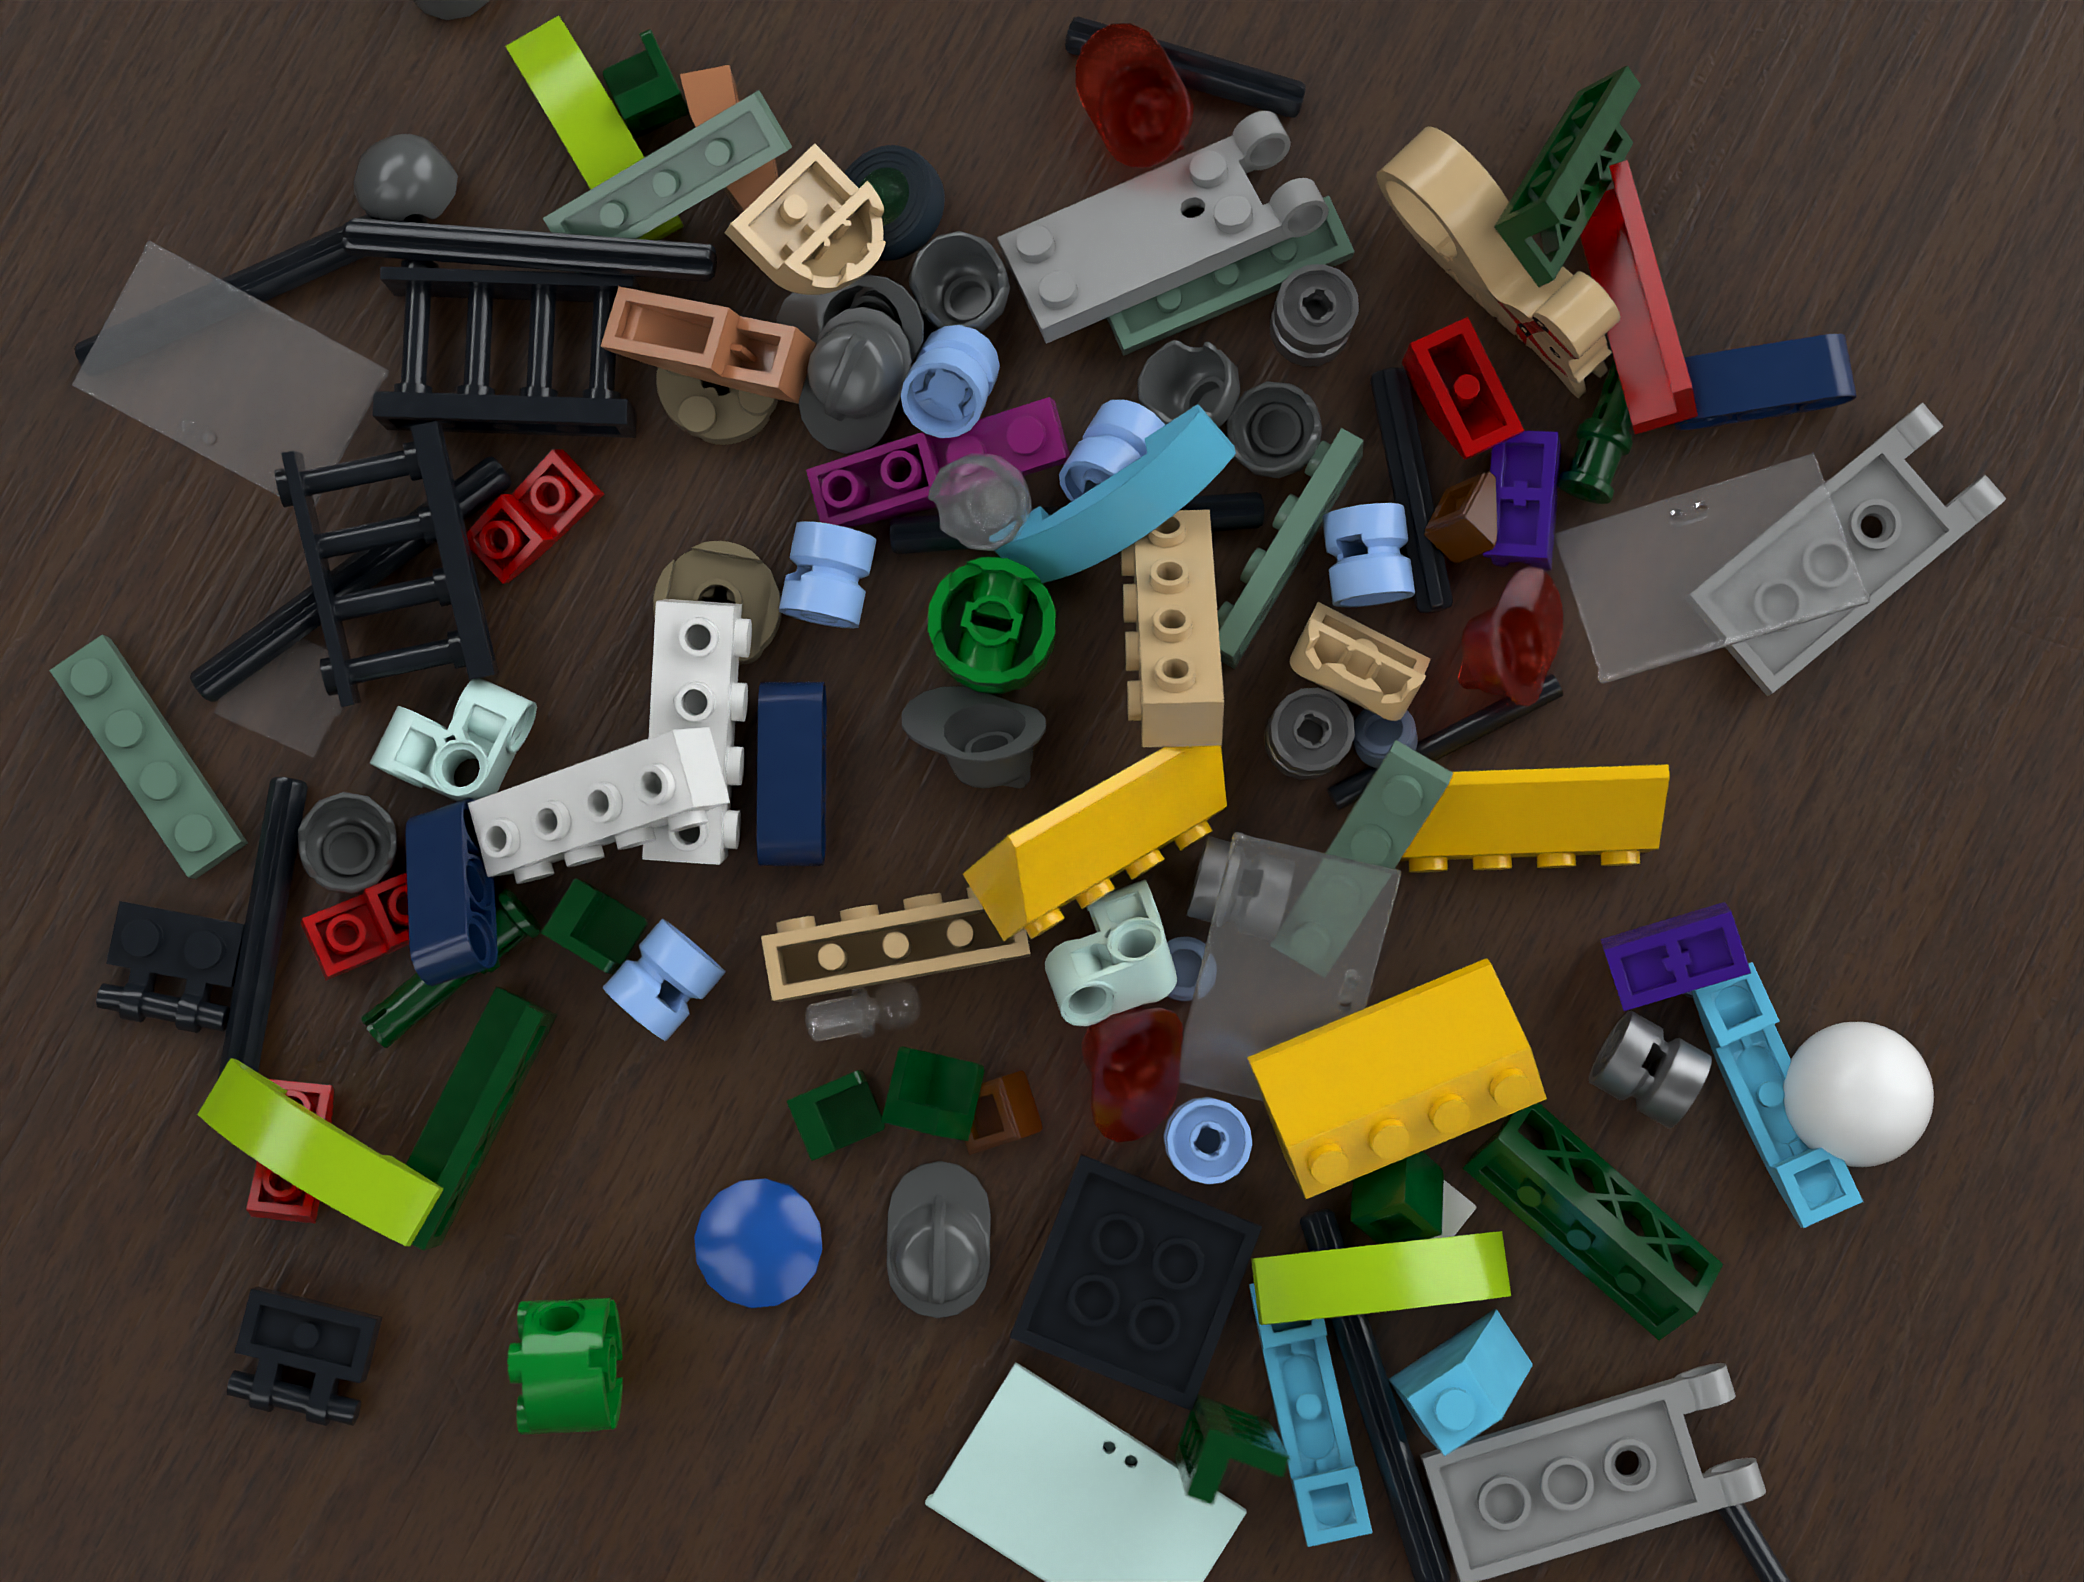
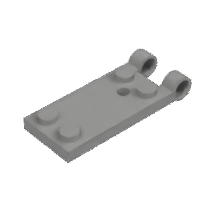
(1140, 245)
(1912, 536)
(1555, 1479)

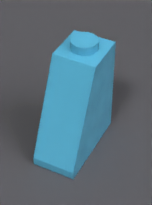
(1464, 1382)

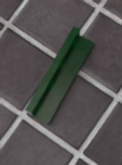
(1556, 178)
(476, 1104)
(1590, 1225)
(1219, 1433)

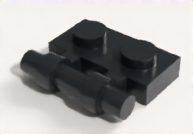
(176, 946)
(306, 1336)

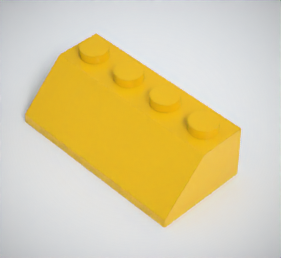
(1543, 816)
(1099, 836)
(1397, 1078)

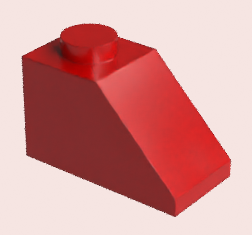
(1461, 389)

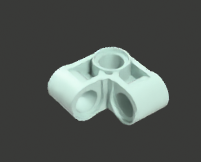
(485, 726)
(1116, 966)

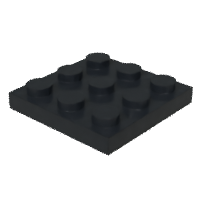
(1135, 1282)

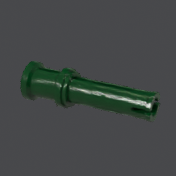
(1601, 445)
(417, 999)

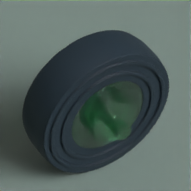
(910, 196)

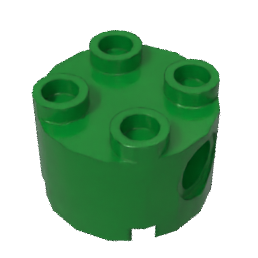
(992, 625)
(567, 1365)

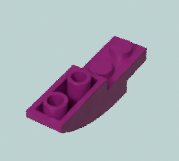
(898, 474)

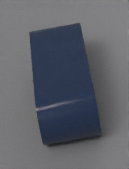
(1769, 380)
(791, 774)
(448, 896)

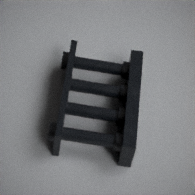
(475, 404)
(437, 522)

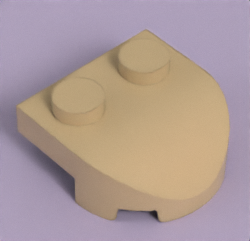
(812, 227)
(1358, 663)

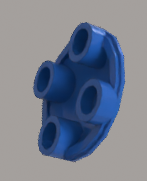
(758, 1243)

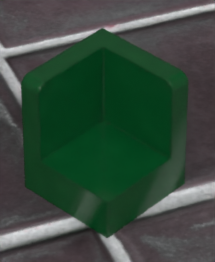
(645, 89)
(595, 926)
(933, 1093)
(836, 1114)
(1400, 1201)

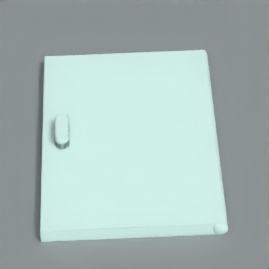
(1068, 1508)

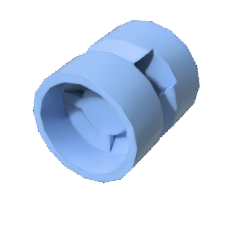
(950, 381)
(1108, 446)
(1368, 555)
(827, 574)
(663, 980)
(1207, 1140)

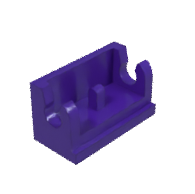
(1526, 498)
(1675, 956)

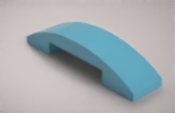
(1127, 505)
(1754, 1067)
(1313, 1430)

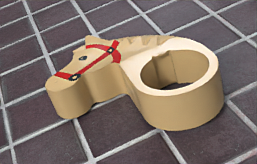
(1452, 214)

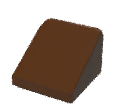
(1465, 519)
(1003, 1113)

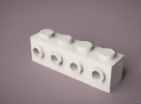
(699, 688)
(600, 803)

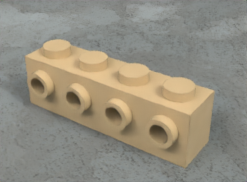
(1175, 634)
(884, 947)

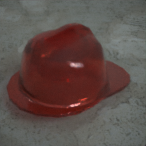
(1133, 95)
(1514, 641)
(1133, 1070)

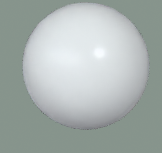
(1858, 1093)

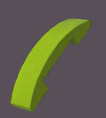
(579, 107)
(318, 1155)
(1380, 1278)

